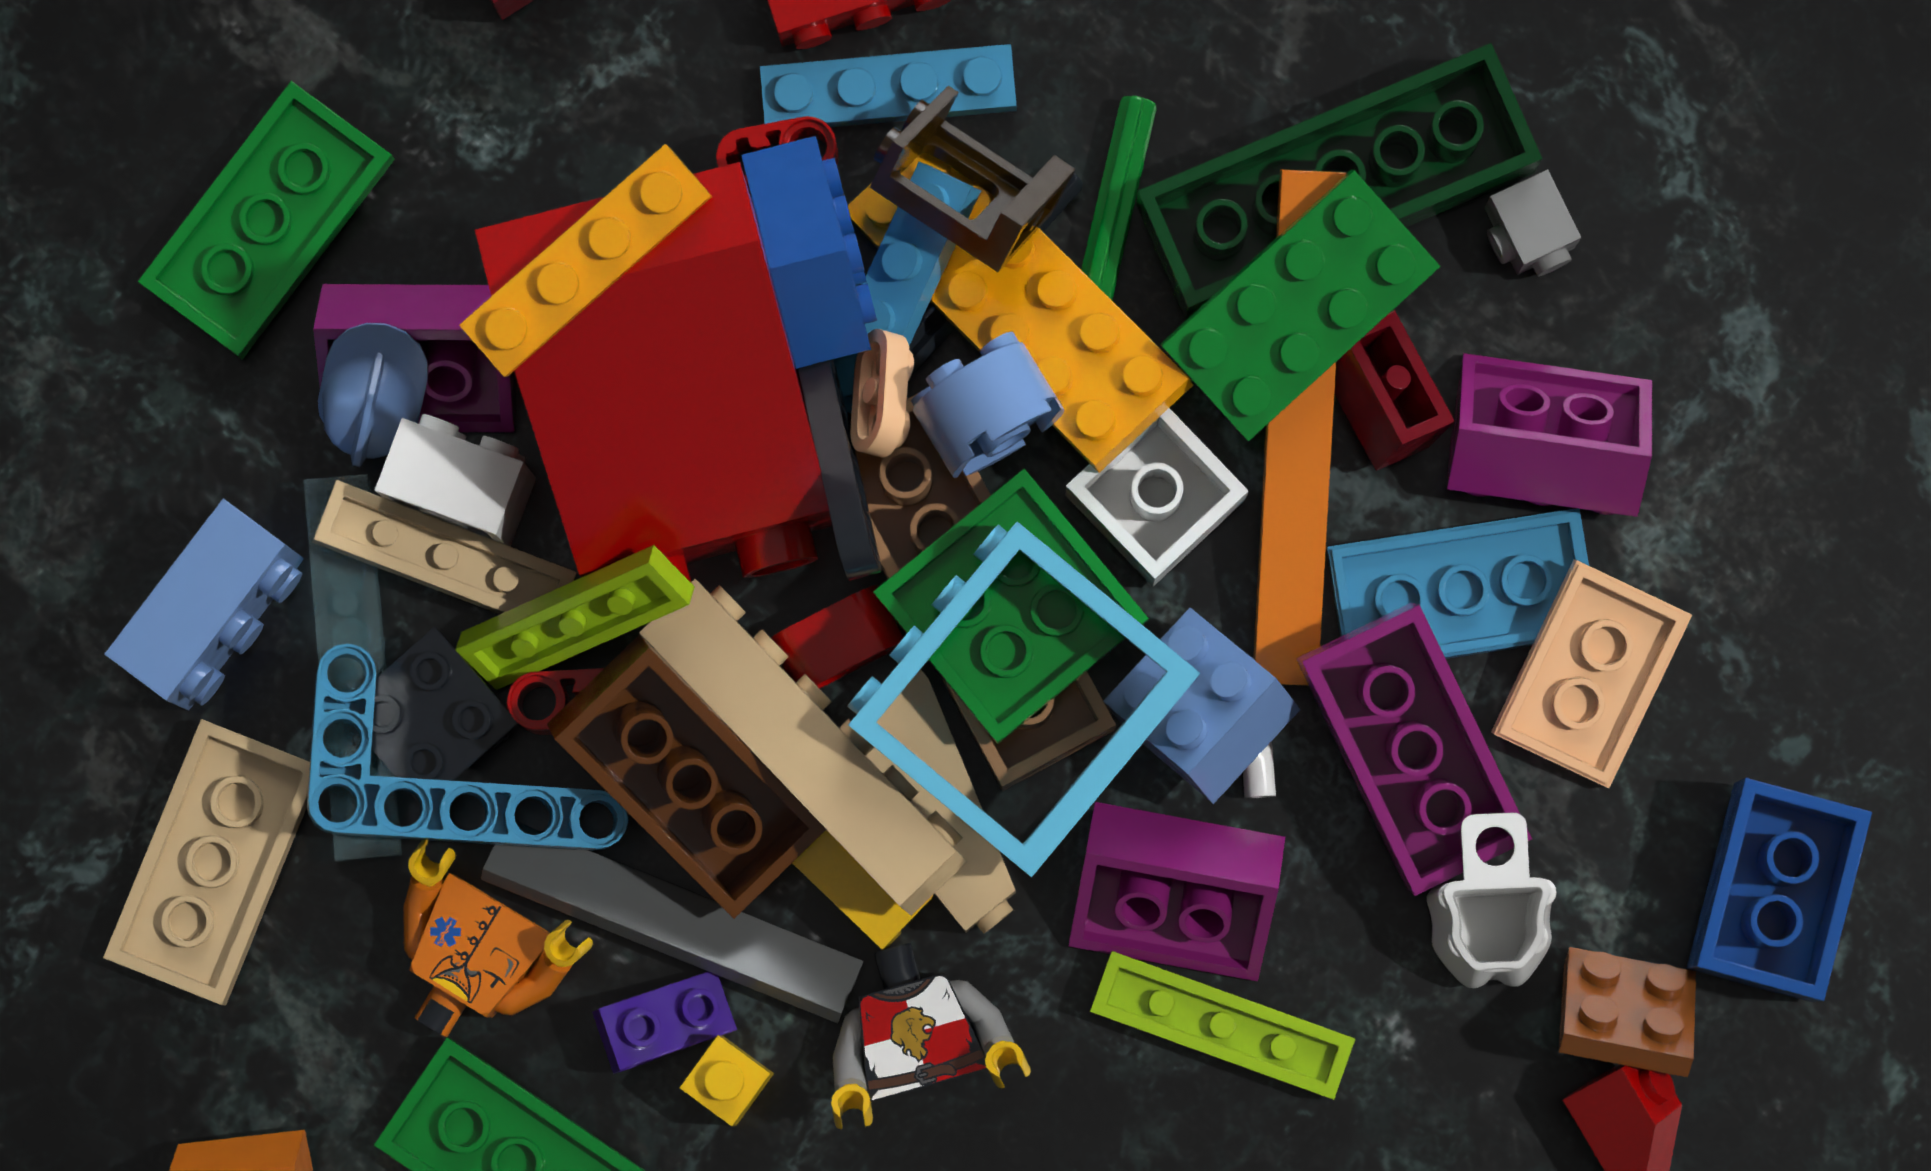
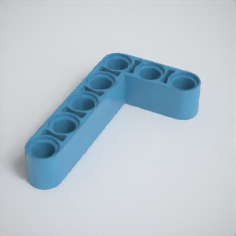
(433, 795)

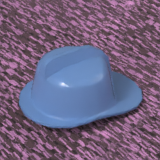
(368, 386)

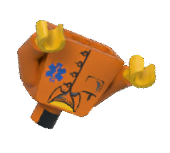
(476, 947)

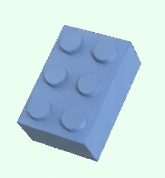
(206, 607)

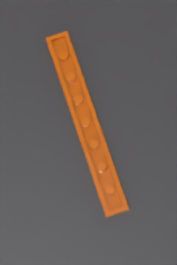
(1295, 492)

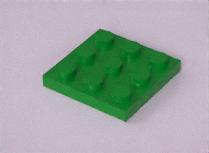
(1026, 630)

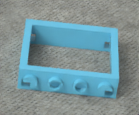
(953, 605)

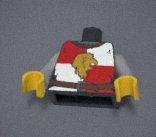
(916, 1036)

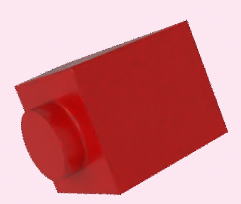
(1628, 1118)

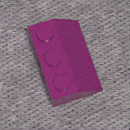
(461, 380)
(1551, 435)
(1177, 891)

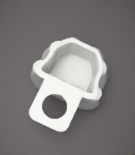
(1497, 916)

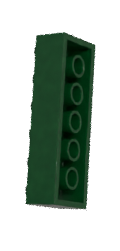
(1412, 142)

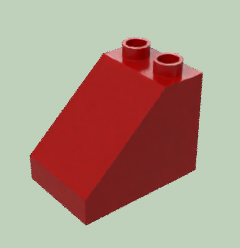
(673, 397)

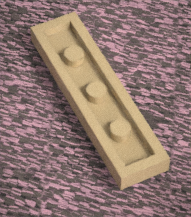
(434, 551)

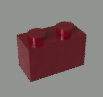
(1390, 395)

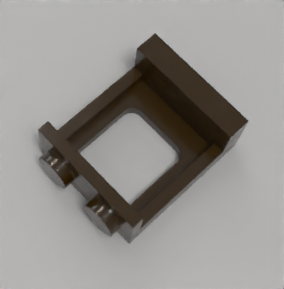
(1019, 200)

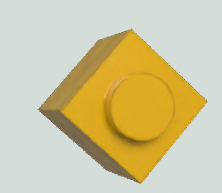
(726, 1080)

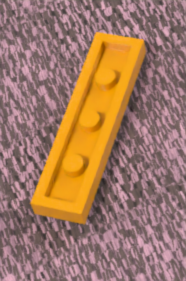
(585, 260)

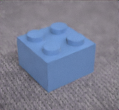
(1222, 715)

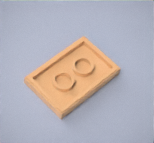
(1591, 673)

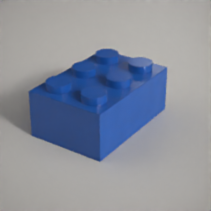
(810, 251)
(1779, 890)

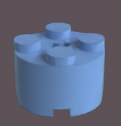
(985, 407)

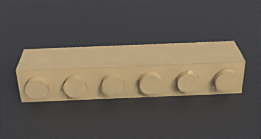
(806, 749)

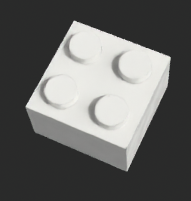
(456, 480)
(1158, 496)

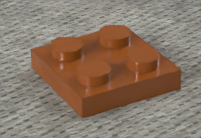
(1628, 1012)

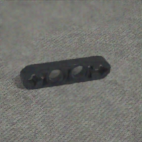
(840, 470)

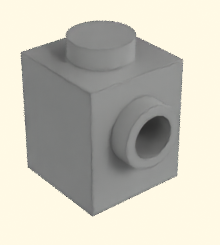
(1531, 226)

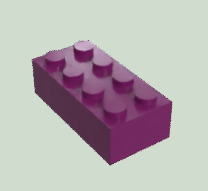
(1410, 744)

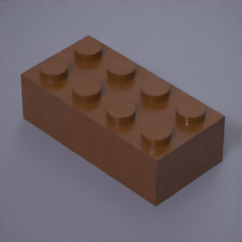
(685, 776)

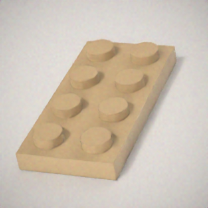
(212, 863)

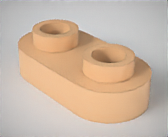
(880, 394)

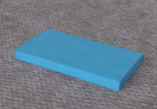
(1475, 583)

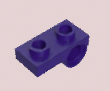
(664, 1021)

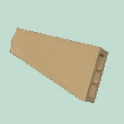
(982, 884)

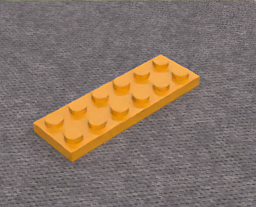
(1083, 343)

